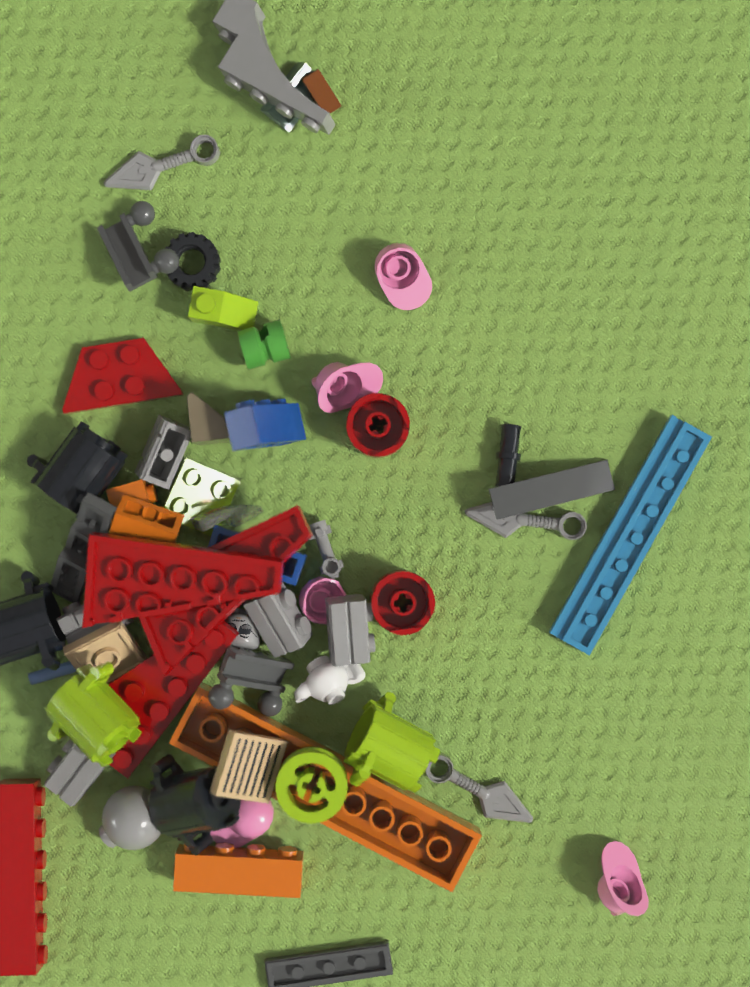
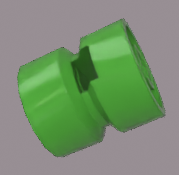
(264, 344)

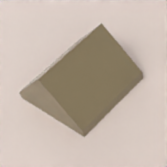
(205, 423)

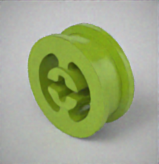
(334, 793)

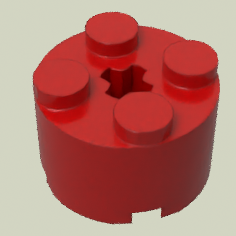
(384, 409)
(416, 613)

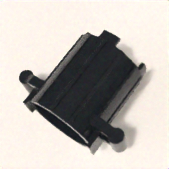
(79, 466)
(31, 624)
(185, 807)

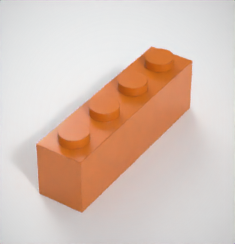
(240, 870)

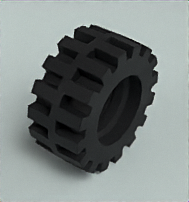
(211, 256)

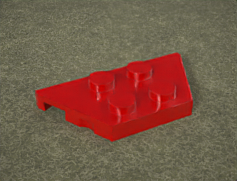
(118, 376)

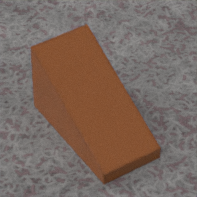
(321, 91)

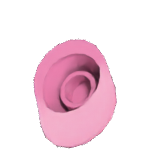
(343, 385)
(621, 883)

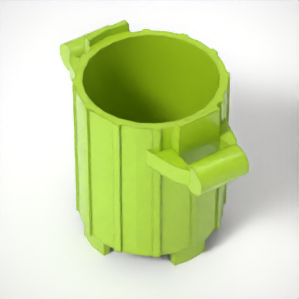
(92, 714)
(388, 747)

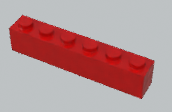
(21, 877)

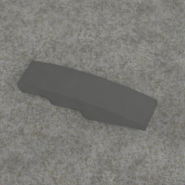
(551, 489)
(71, 566)

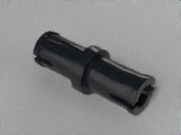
(508, 454)

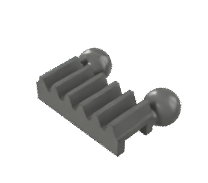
(129, 253)
(252, 671)

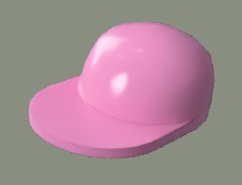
(403, 276)
(253, 822)

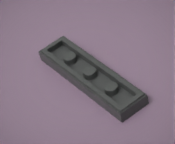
(330, 965)

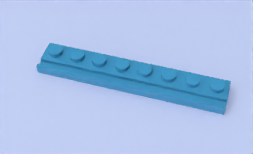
(630, 534)

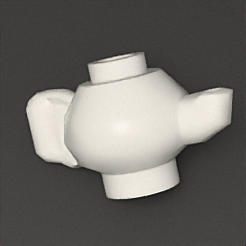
(327, 681)

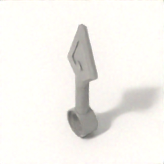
(143, 171)
(506, 526)
(496, 799)

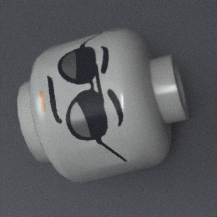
(248, 634)

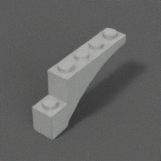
(253, 68)

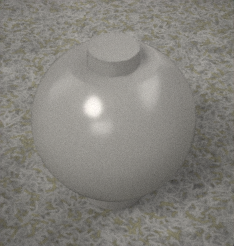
(128, 819)

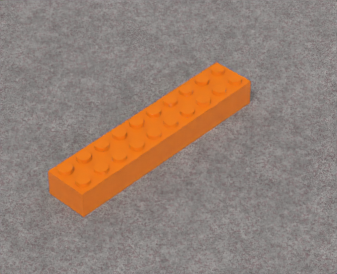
(373, 814)

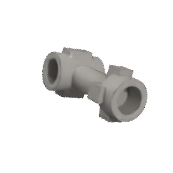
(331, 565)

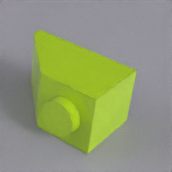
(222, 309)

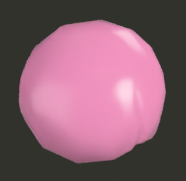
(313, 597)

